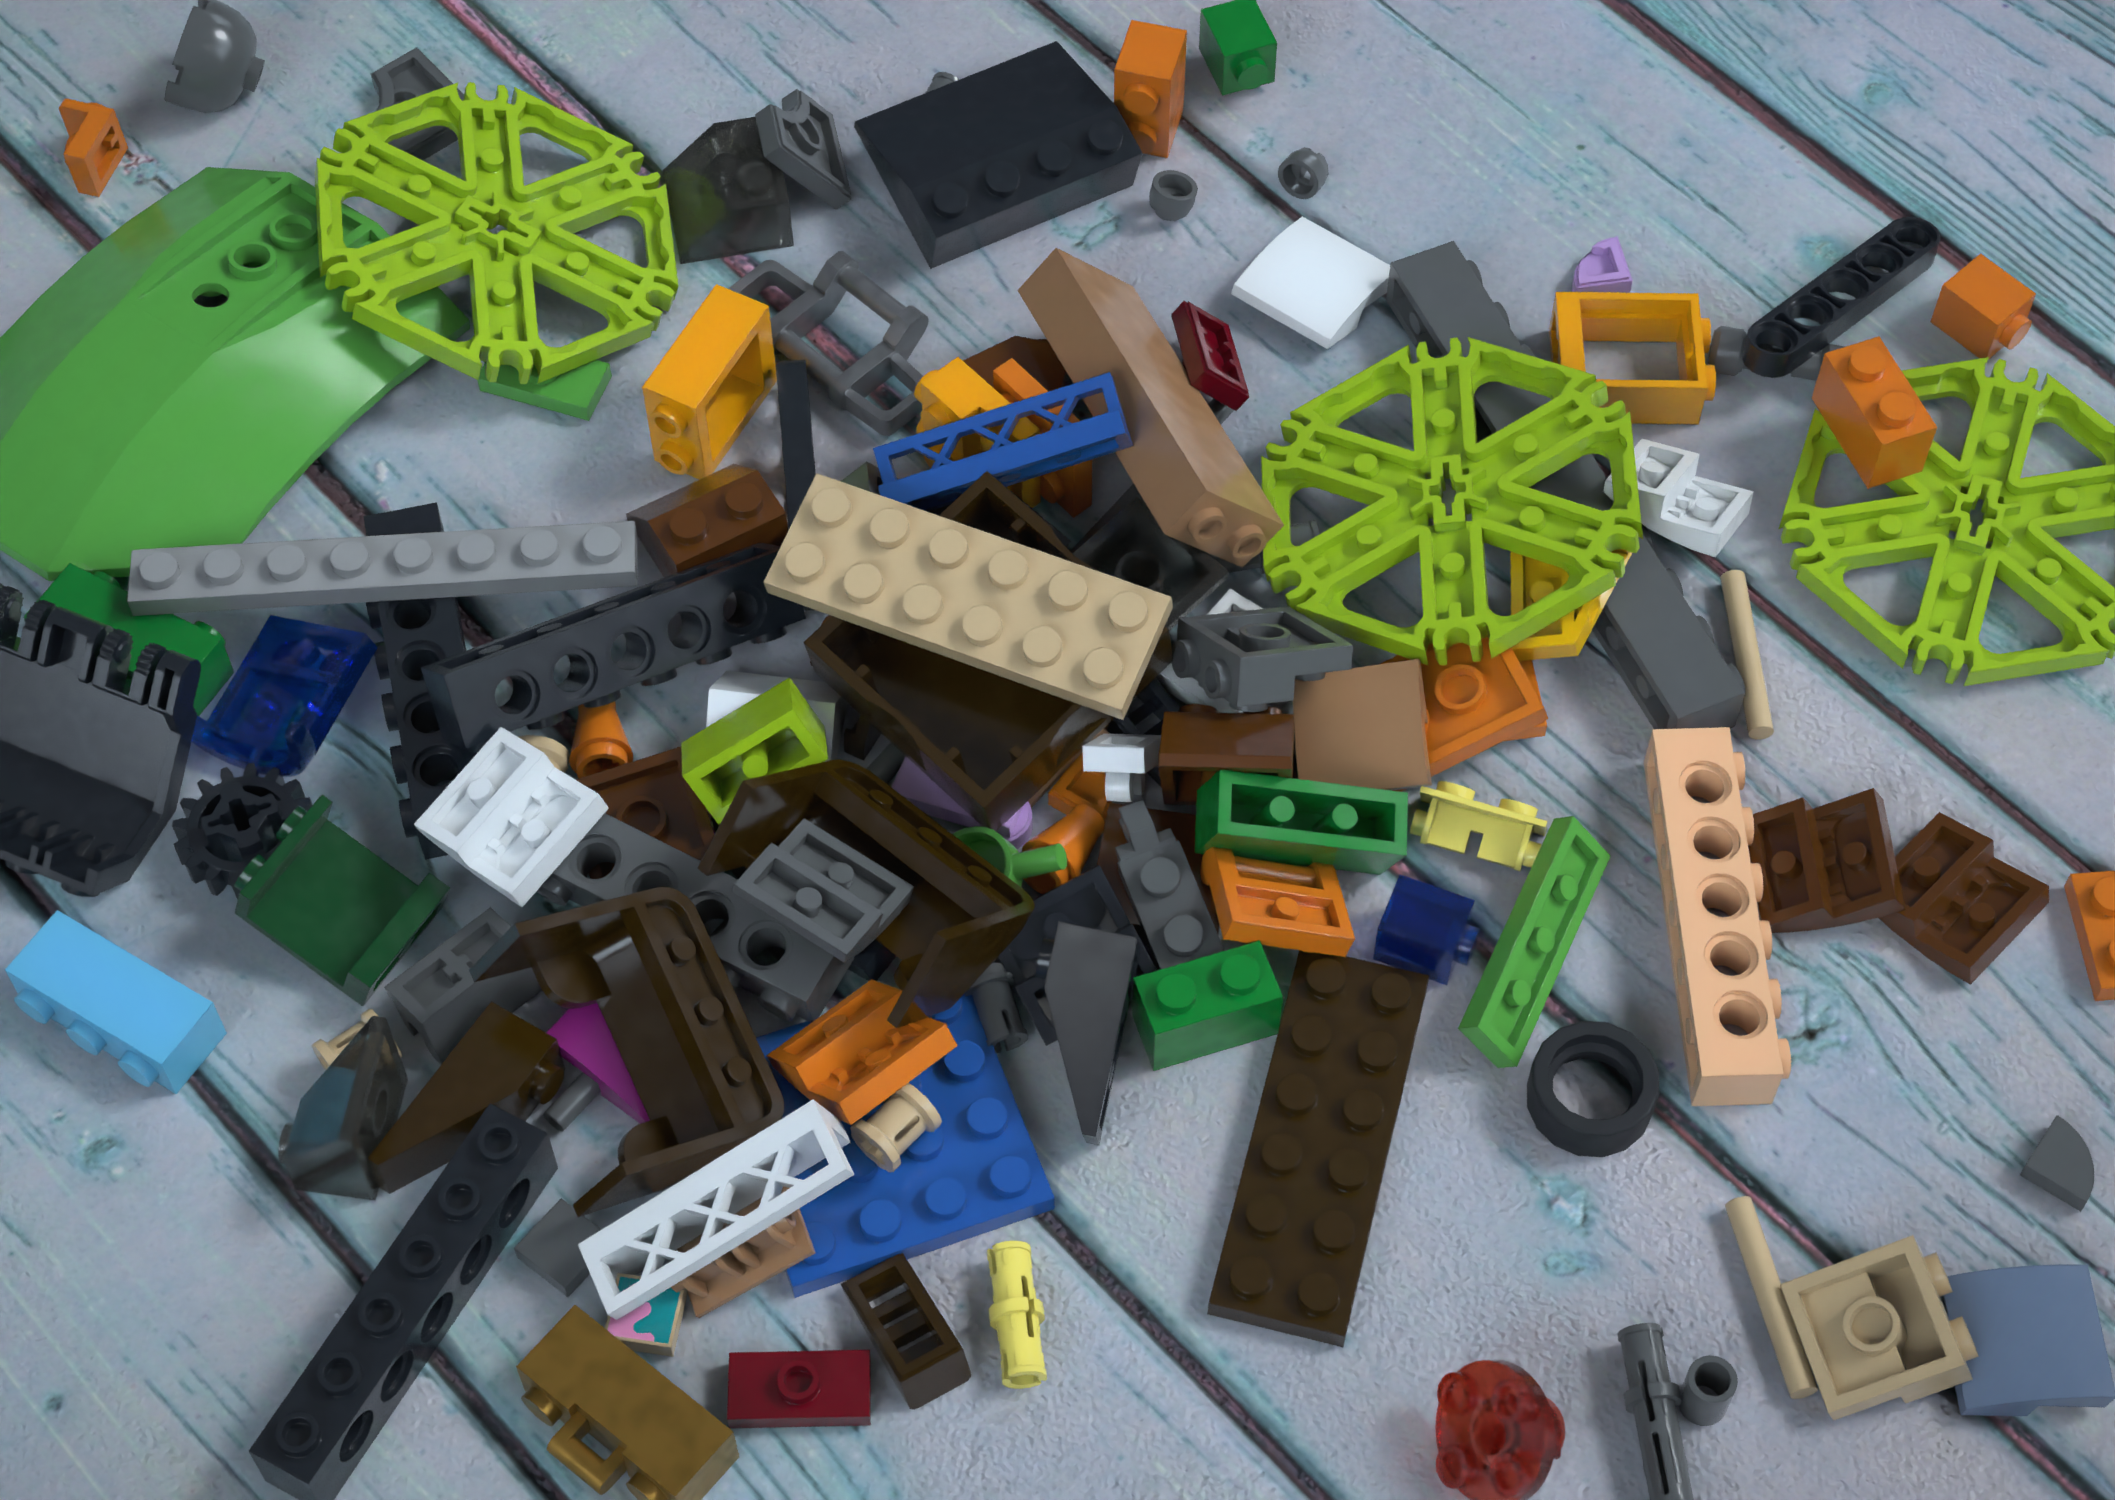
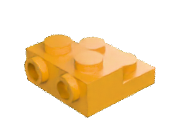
(960, 393)

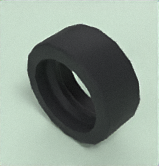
(1592, 1042)

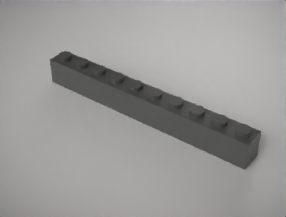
(1646, 622)

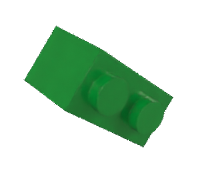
(1206, 1005)

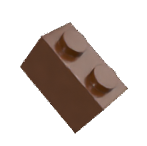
(710, 519)
(1202, 742)

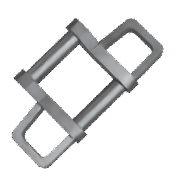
(816, 304)

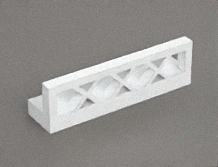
(711, 1199)

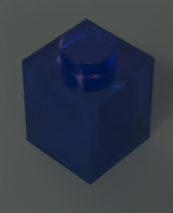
(1426, 930)

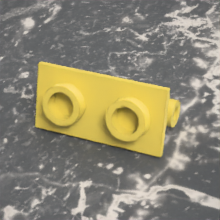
(1456, 815)

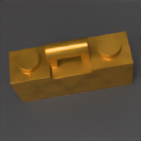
(627, 1405)

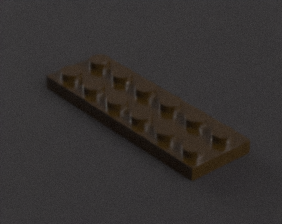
(1319, 1148)

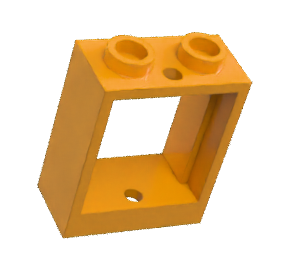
(1640, 319)
(710, 383)

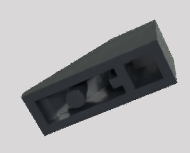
(1089, 1000)

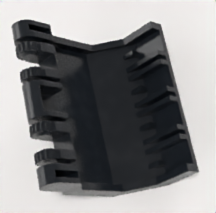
(83, 751)

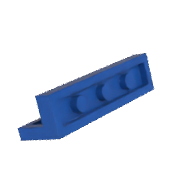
(1006, 460)

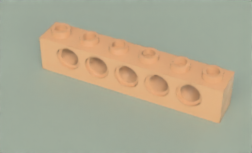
(1718, 1064)

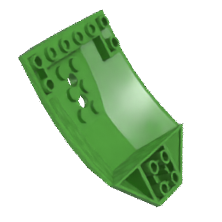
(177, 419)

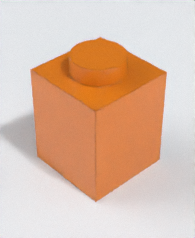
(1984, 308)

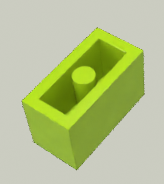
(755, 740)

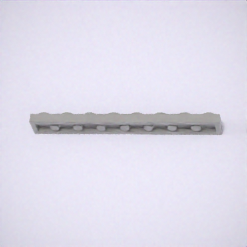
(383, 568)

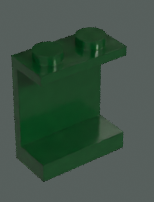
(336, 902)

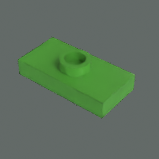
(570, 393)

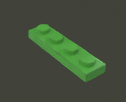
(1534, 942)

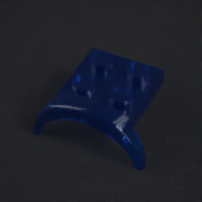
(285, 696)

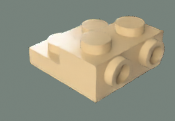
(1879, 1328)

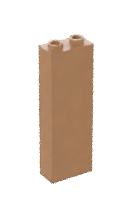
(1179, 449)

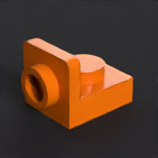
(93, 144)

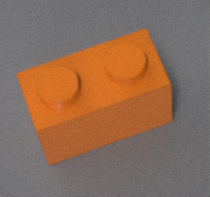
(1151, 84)
(1873, 412)

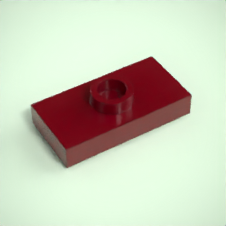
(1210, 355)
(799, 1389)

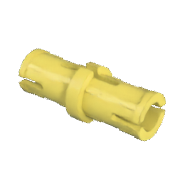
(1016, 1315)

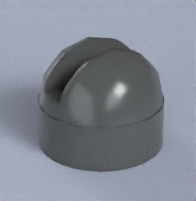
(1293, 169)
(1172, 194)

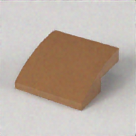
(1363, 727)

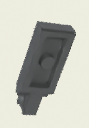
(1163, 891)

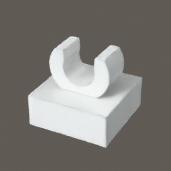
(1124, 761)

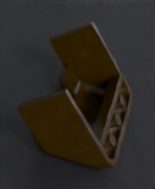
(959, 905)
(671, 1020)

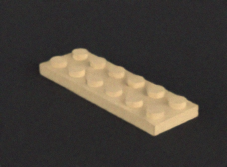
(969, 595)

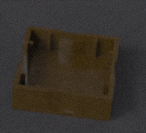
(962, 726)

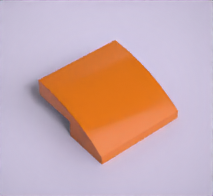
(856, 1057)

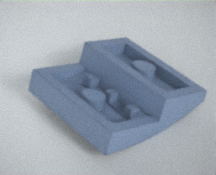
(2033, 1339)

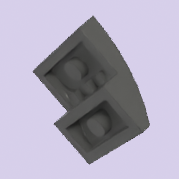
(824, 891)

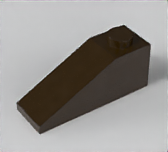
(495, 1063)

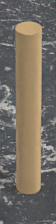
(1747, 654)
(1771, 1298)

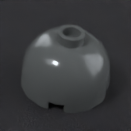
(214, 59)

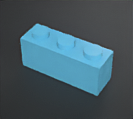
(115, 1003)

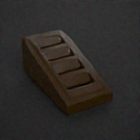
(925, 1368)

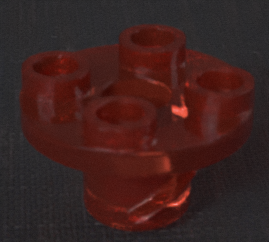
(1495, 1431)

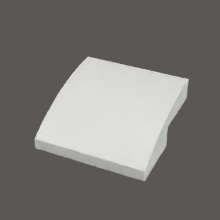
(1313, 282)
(1682, 505)
(511, 816)

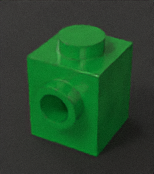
(1237, 46)

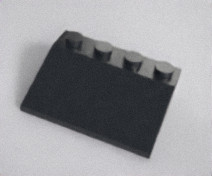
(1000, 152)

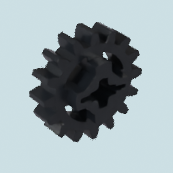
(234, 824)

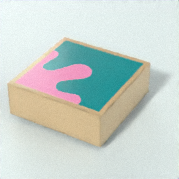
(653, 1325)

